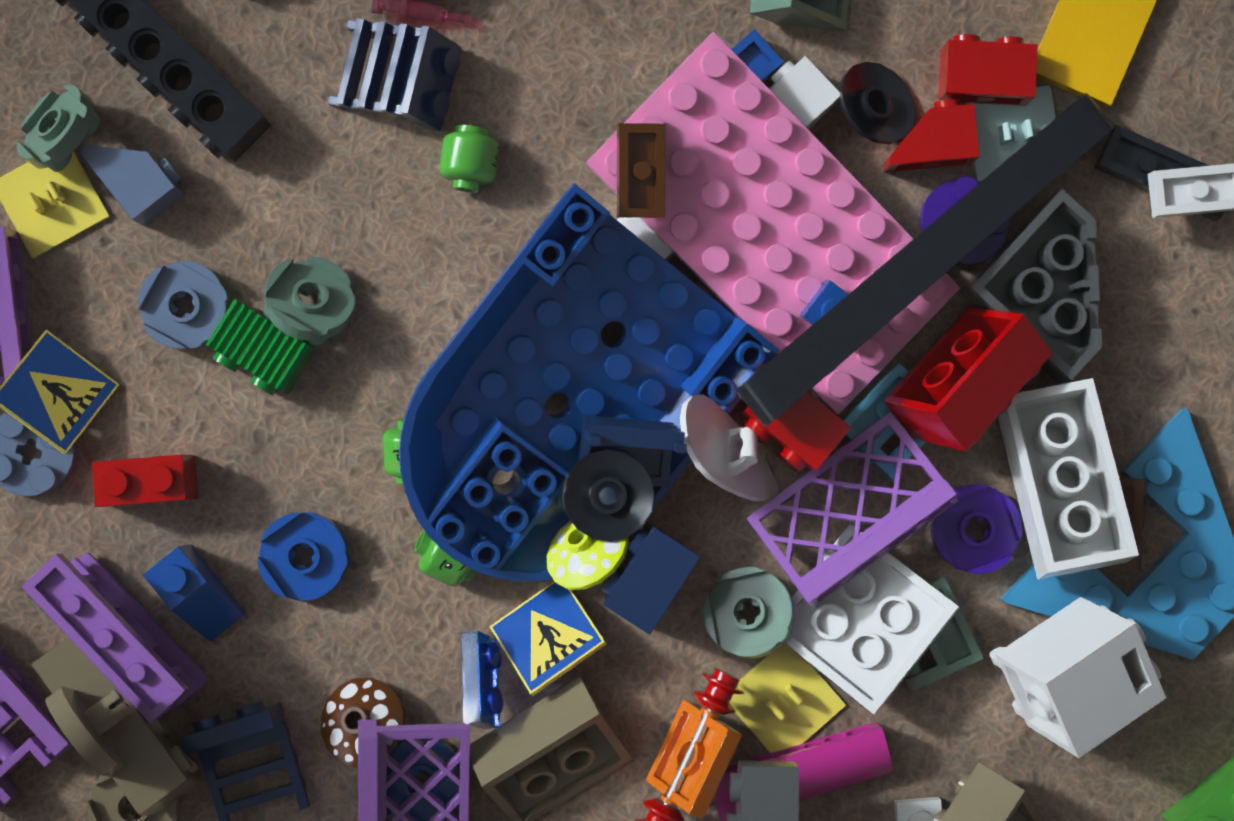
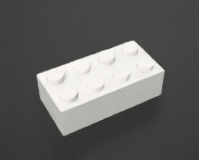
(1066, 480)

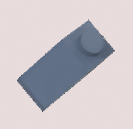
(136, 180)

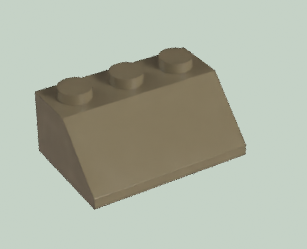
(548, 753)
(988, 797)

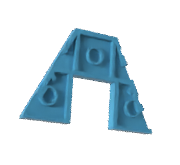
(1191, 587)

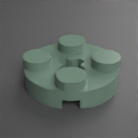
(57, 128)
(305, 321)
(728, 598)

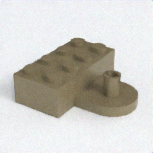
(113, 732)

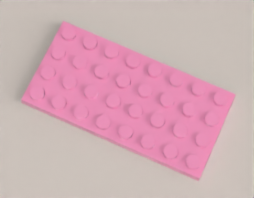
(768, 211)

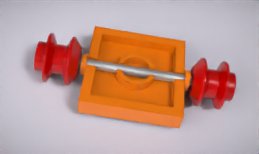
(694, 752)

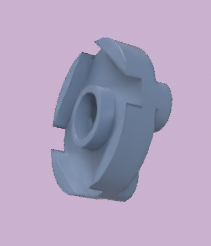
(160, 313)
(43, 473)

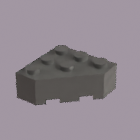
(1052, 280)
(765, 791)

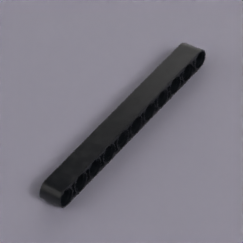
(923, 261)

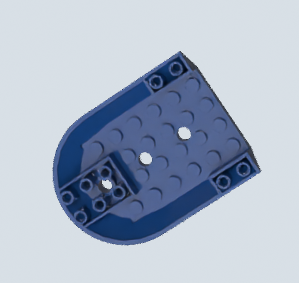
(541, 337)

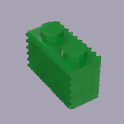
(259, 347)

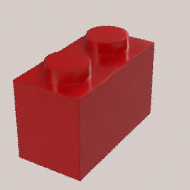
(988, 71)
(144, 480)

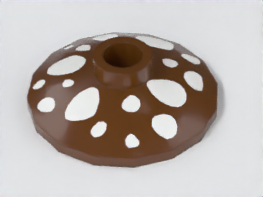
(363, 696)

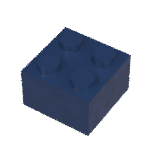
(649, 578)

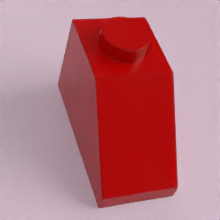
(940, 139)

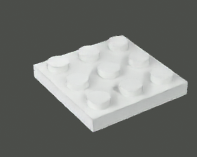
(870, 628)

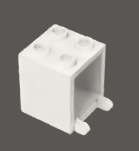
(1081, 676)

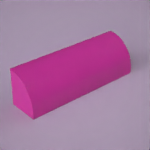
(824, 763)

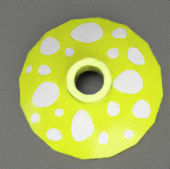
(583, 562)

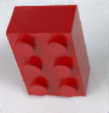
(968, 377)

